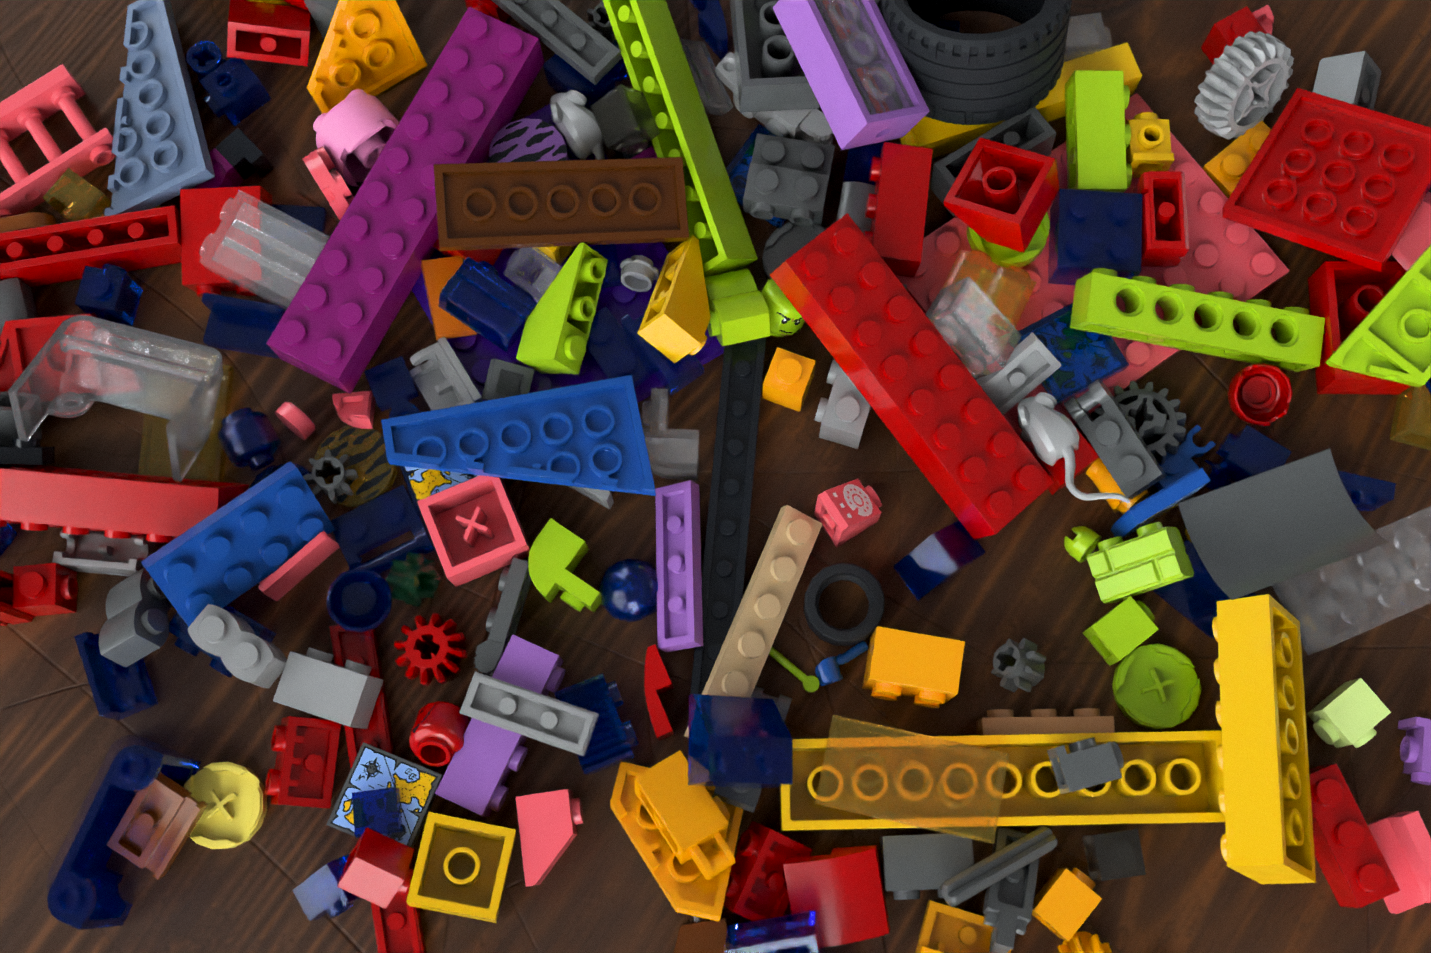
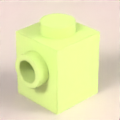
(1348, 715)

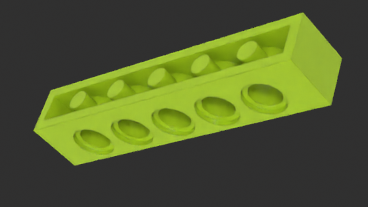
(1297, 332)

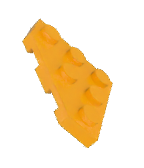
(363, 50)
(682, 884)

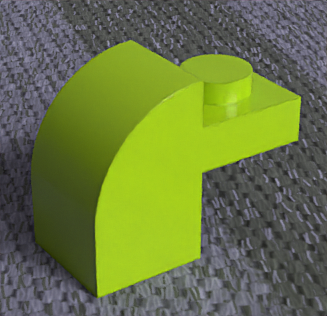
(551, 566)

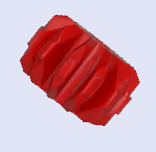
(418, 662)

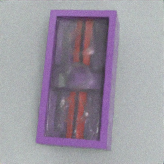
(853, 69)

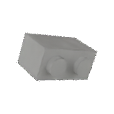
(328, 689)

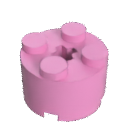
(355, 134)

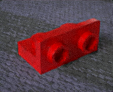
(303, 762)
(758, 877)

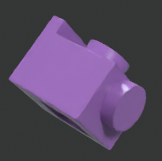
(1416, 749)

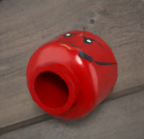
(438, 733)

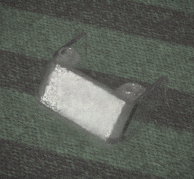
(128, 369)

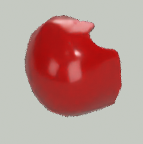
(1260, 394)

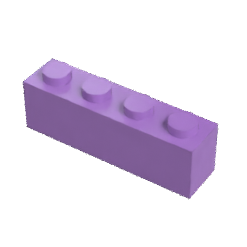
(490, 752)

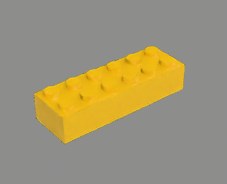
(1263, 742)

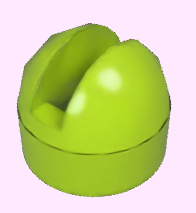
(1083, 543)

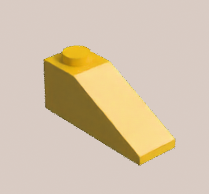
(679, 304)

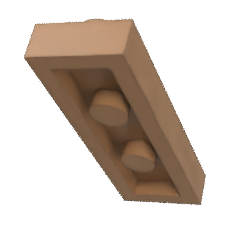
(1044, 722)

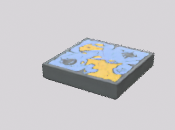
(381, 770)

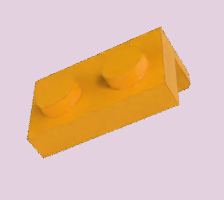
(952, 931)

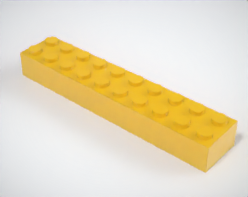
(1162, 782)

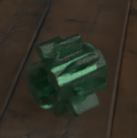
(413, 579)

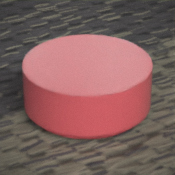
(295, 420)

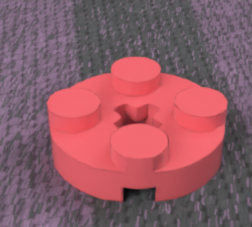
(331, 182)

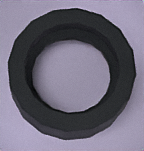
(857, 575)

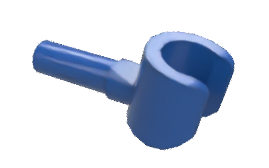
(828, 669)

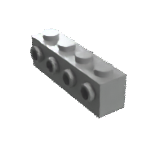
(844, 412)

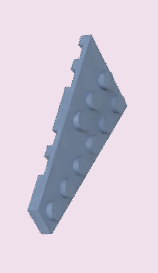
(157, 120)

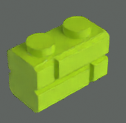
(1139, 563)

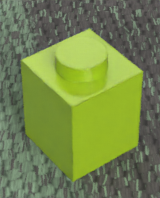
(1121, 630)

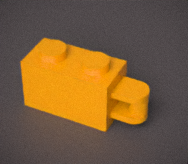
(686, 814)

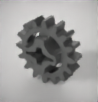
(1161, 422)

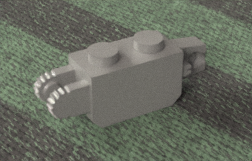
(793, 124)

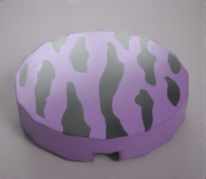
(527, 142)

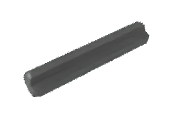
(998, 866)

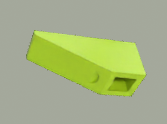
(562, 319)

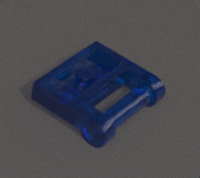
(377, 524)

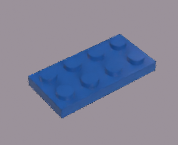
(238, 544)

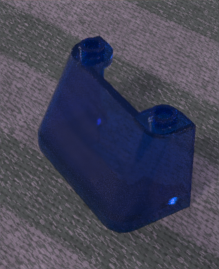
(78, 882)

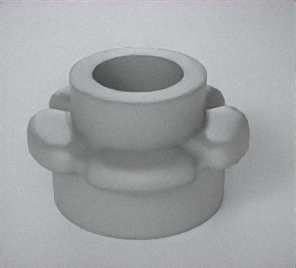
(638, 273)

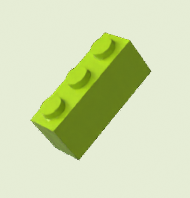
(1097, 131)

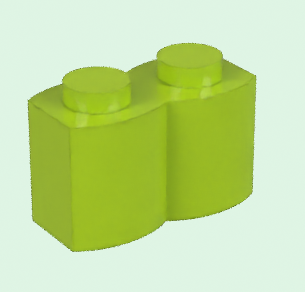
(736, 308)

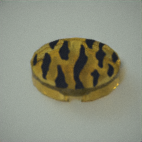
(367, 457)

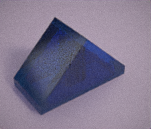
(938, 559)

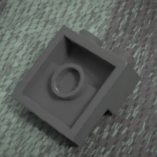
(788, 180)

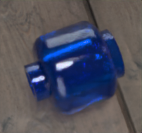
(248, 439)

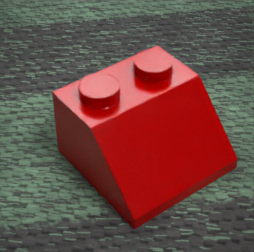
(1004, 193)

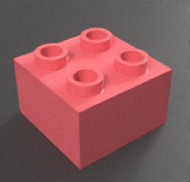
(474, 528)

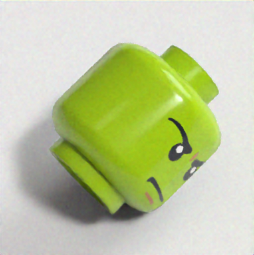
(783, 315)

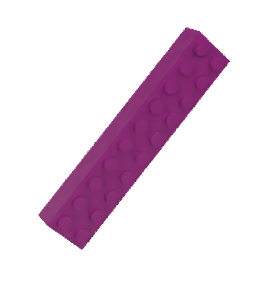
(393, 217)

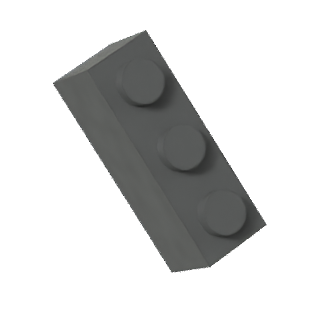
(1023, 131)

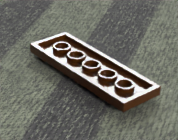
(560, 203)

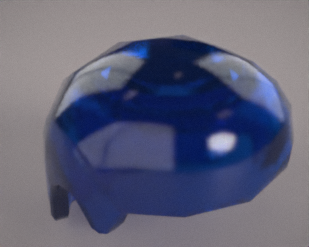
(630, 590)
(359, 600)

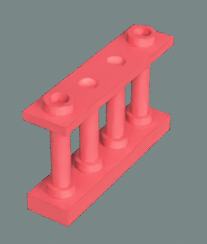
(26, 112)

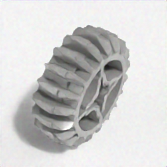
(1243, 84)

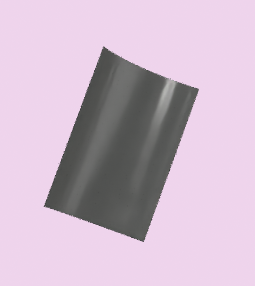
(1276, 525)

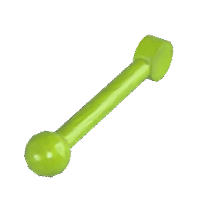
(809, 683)

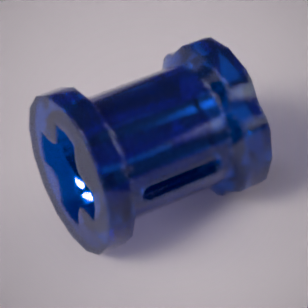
(204, 58)

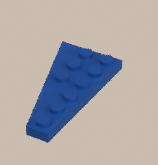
(552, 436)

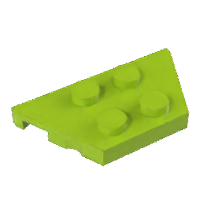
(1396, 333)

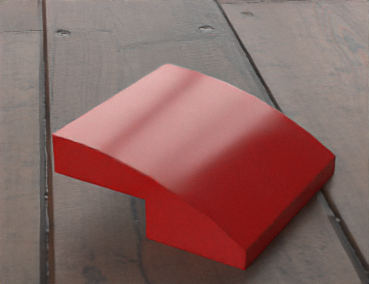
(843, 891)

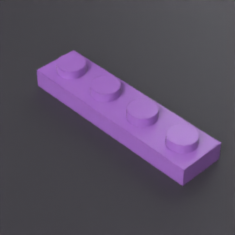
(678, 567)

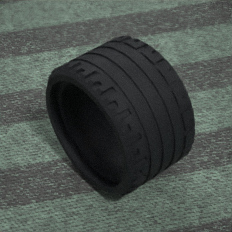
(981, 75)

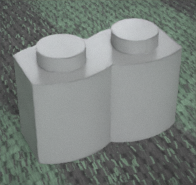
(237, 646)

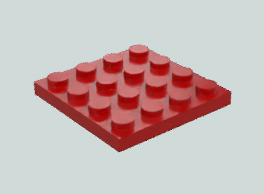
(1336, 179)

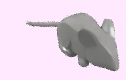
(577, 125)
(1054, 438)

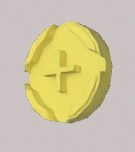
(234, 804)

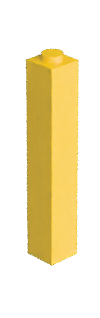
(949, 137)

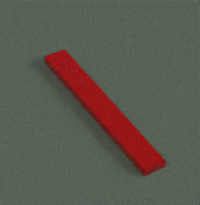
(399, 925)

